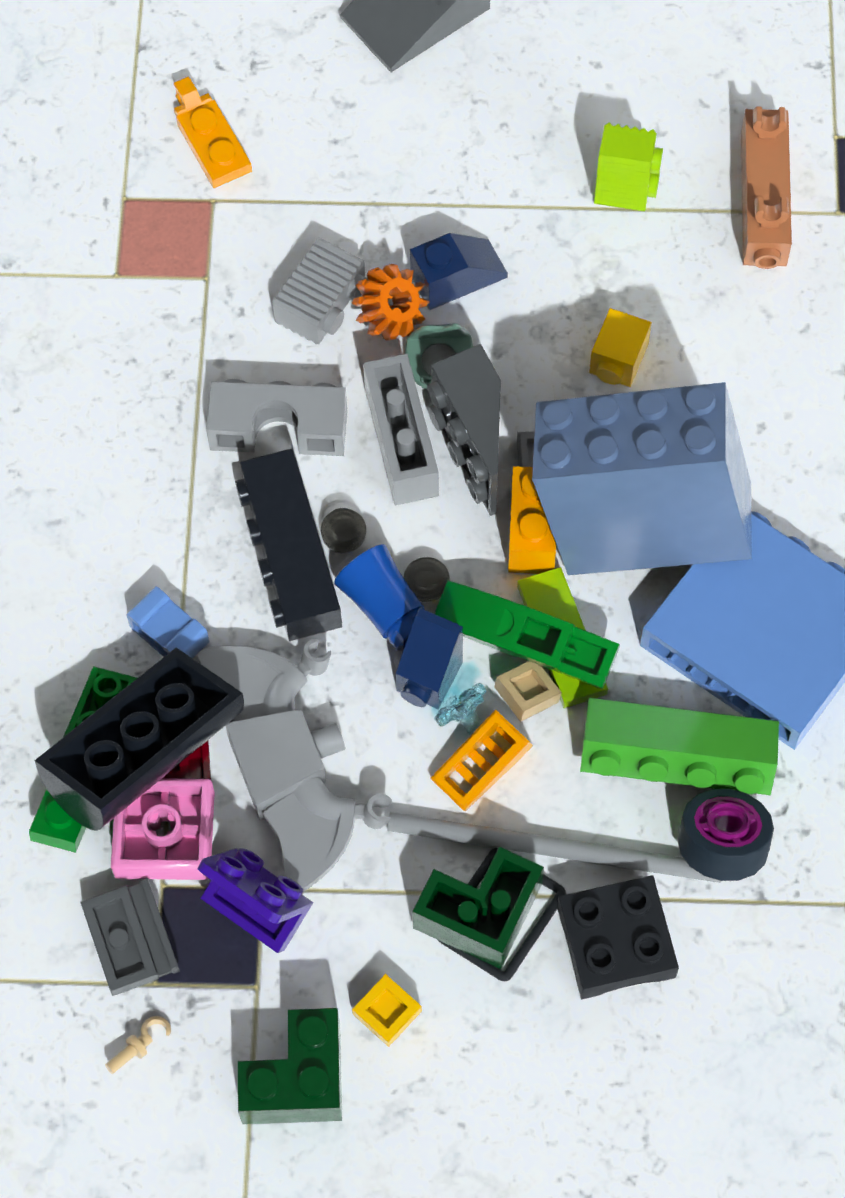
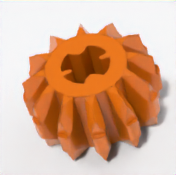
(394, 285)

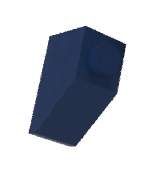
(454, 267)
(429, 660)

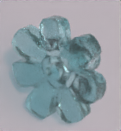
(463, 709)

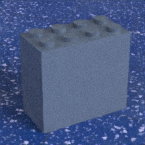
(643, 479)

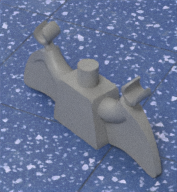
(284, 759)

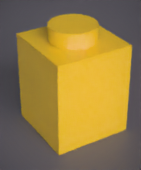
(619, 348)

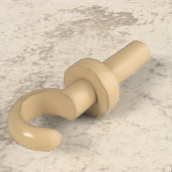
(137, 1046)

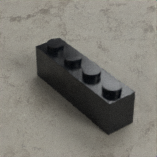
(290, 545)

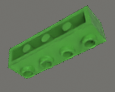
(680, 746)

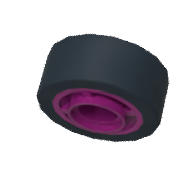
(725, 834)

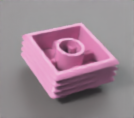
(143, 854)

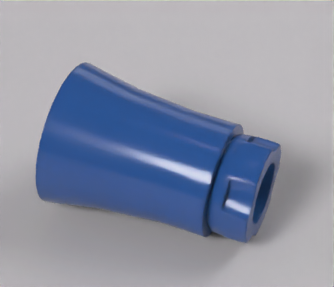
(381, 593)

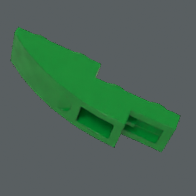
(528, 634)
(51, 823)

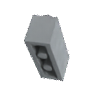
(401, 429)

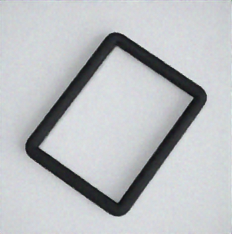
(532, 937)

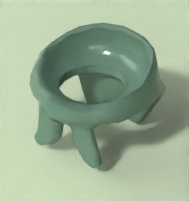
(423, 337)

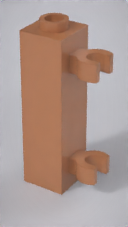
(766, 188)

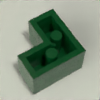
(482, 919)
(305, 1084)

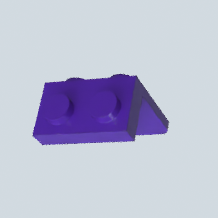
(254, 897)

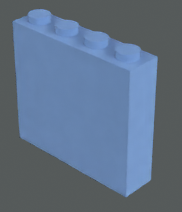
(759, 631)

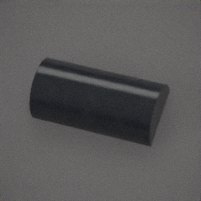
(137, 738)

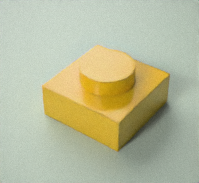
(387, 1010)

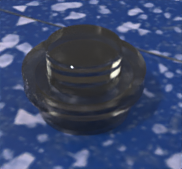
(343, 530)
(427, 578)

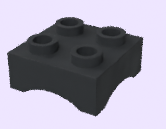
(617, 936)

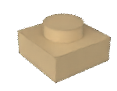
(527, 690)

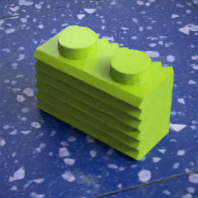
(627, 167)

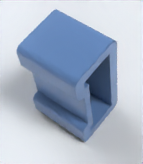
(166, 625)

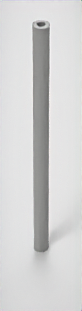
(543, 845)

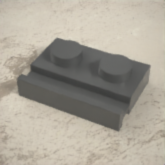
(129, 937)

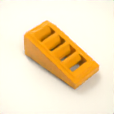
(481, 736)

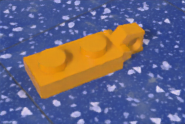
(209, 135)

